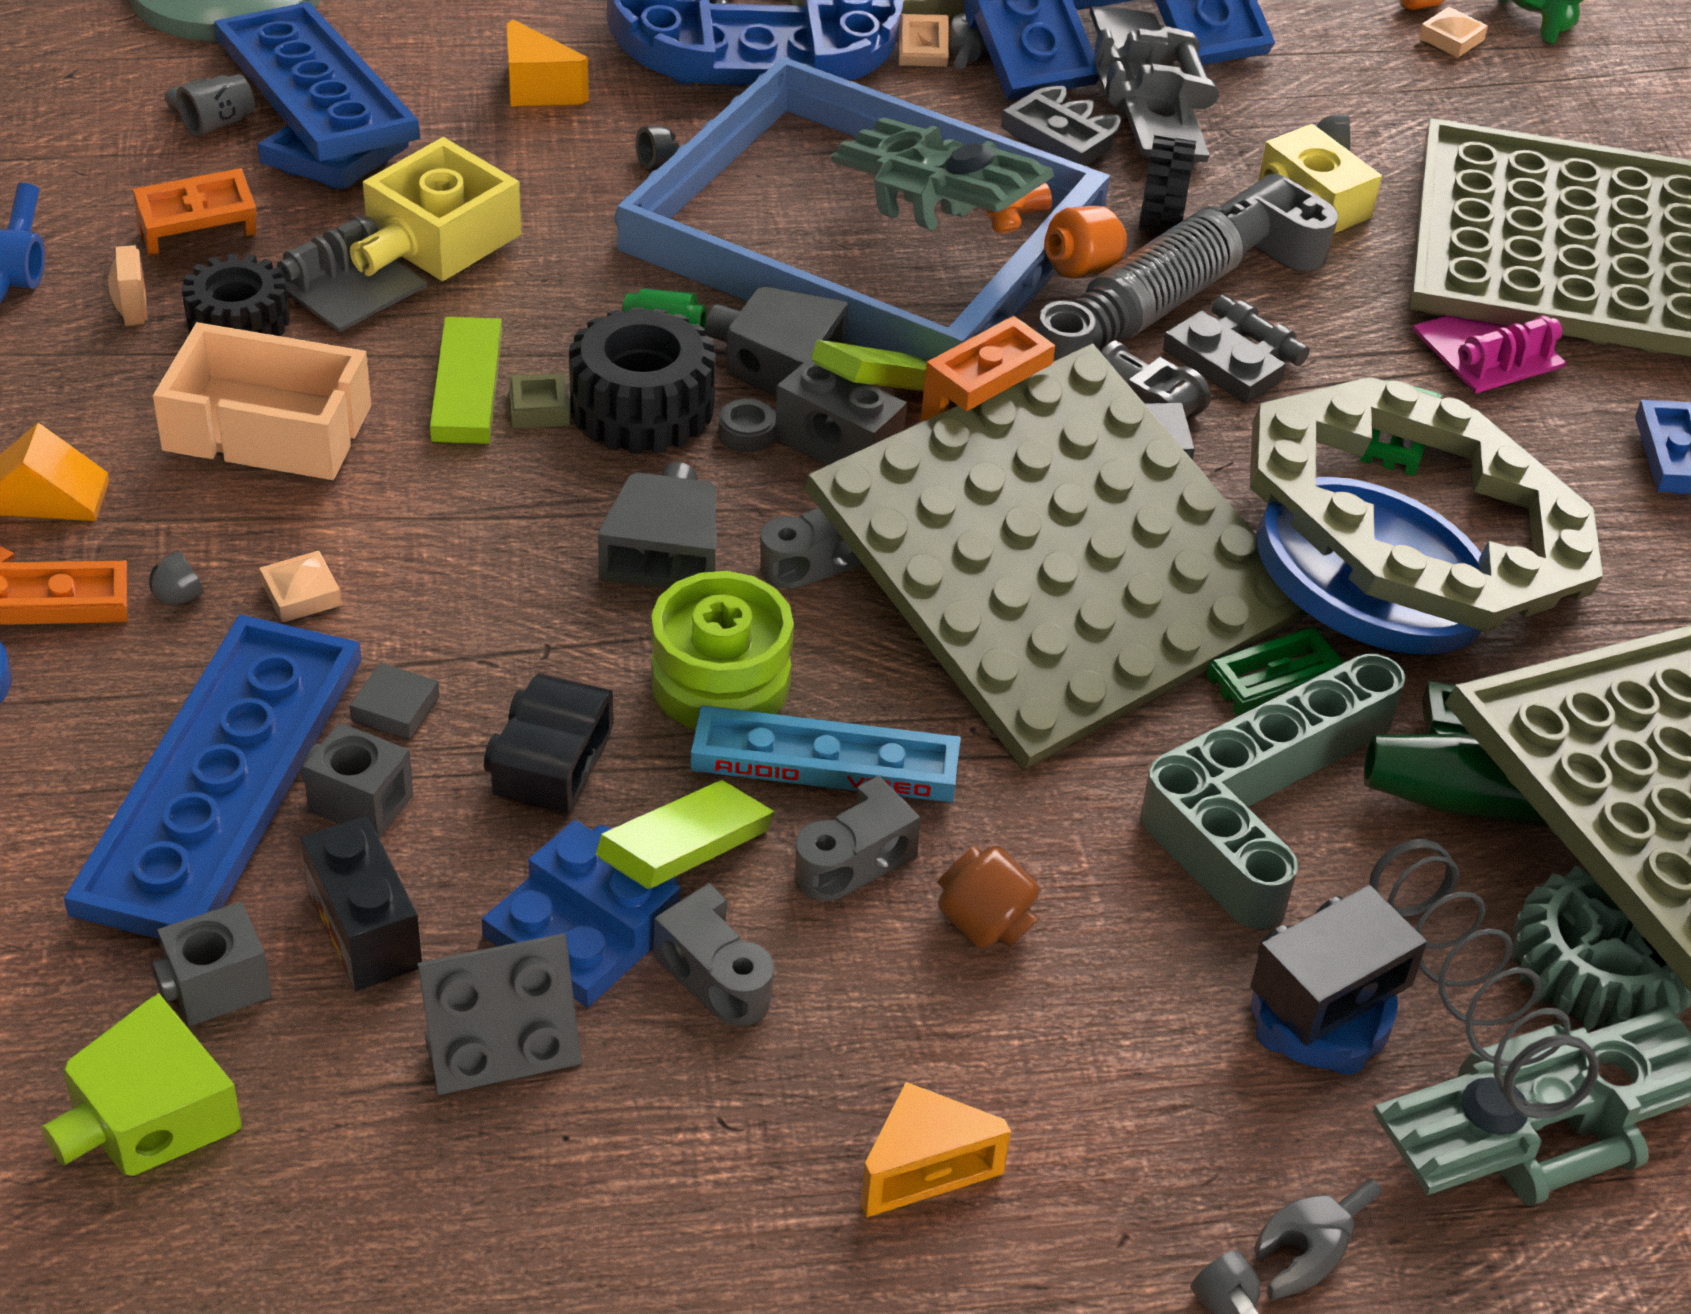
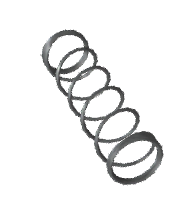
(1506, 1085)

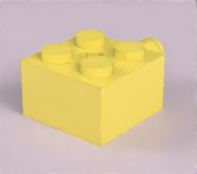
(438, 211)

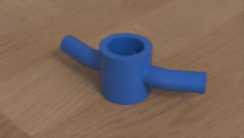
(20, 249)

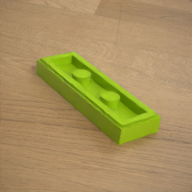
(871, 365)
(466, 380)
(684, 833)

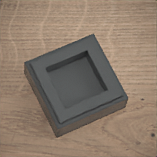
(394, 701)

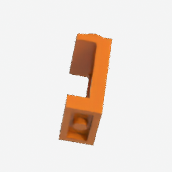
(984, 367)

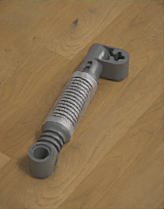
(1189, 257)

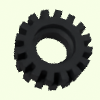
(1167, 183)
(237, 295)

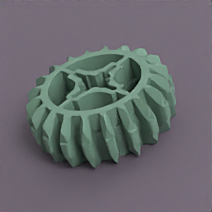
(1591, 955)

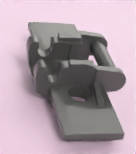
(1139, 78)

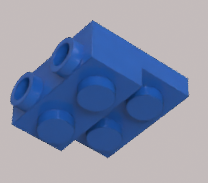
(594, 904)

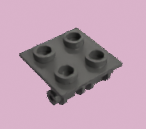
(332, 288)
(500, 1013)

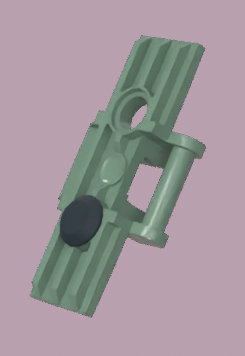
(937, 170)
(1471, 1130)

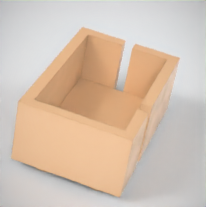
(263, 400)

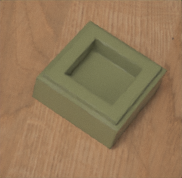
(539, 400)

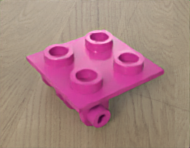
(1492, 353)

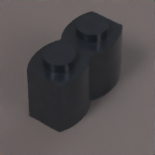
(550, 742)

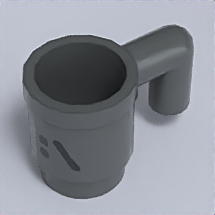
(211, 103)

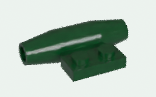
(1445, 768)

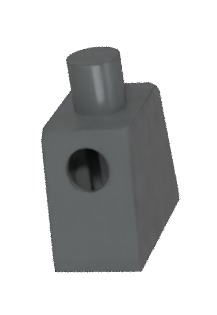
(775, 333)
(659, 529)

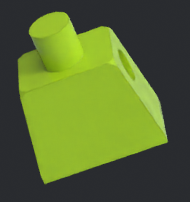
(143, 1094)

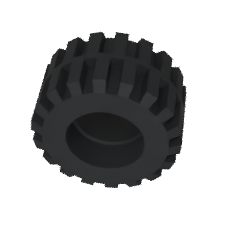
(642, 380)

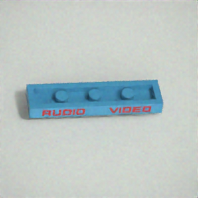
(824, 753)

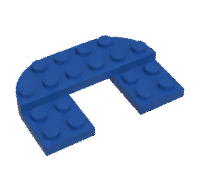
(741, 41)
(1046, 44)

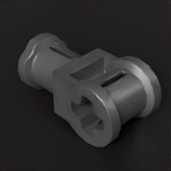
(1160, 380)

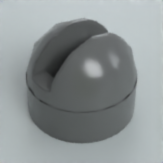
(1338, 128)
(655, 145)
(174, 580)

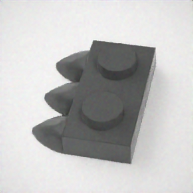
(1061, 128)

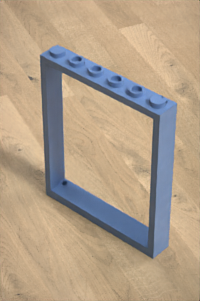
(793, 87)

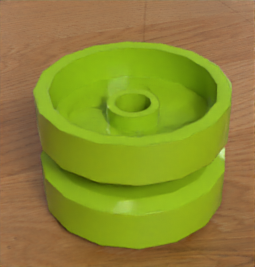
(720, 645)

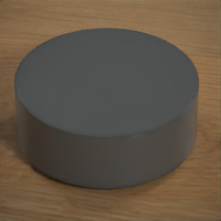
(747, 425)

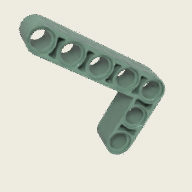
(1203, 788)

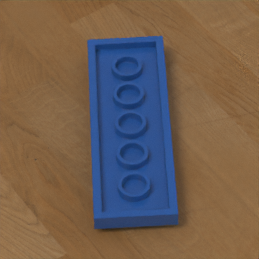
(317, 82)
(215, 778)

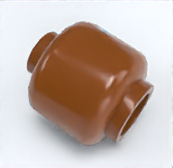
(988, 897)

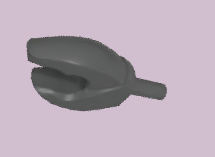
(965, 42)
(1319, 1230)

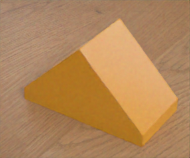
(544, 70)
(49, 479)
(931, 1149)

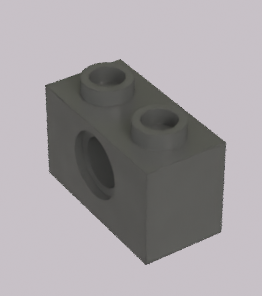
(833, 415)

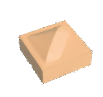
(1453, 32)
(923, 40)
(128, 285)
(300, 586)

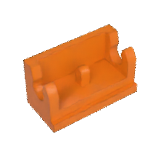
(193, 205)

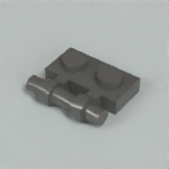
(1228, 358)

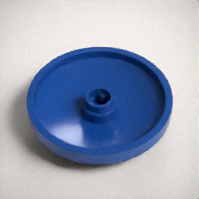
(1322, 583)

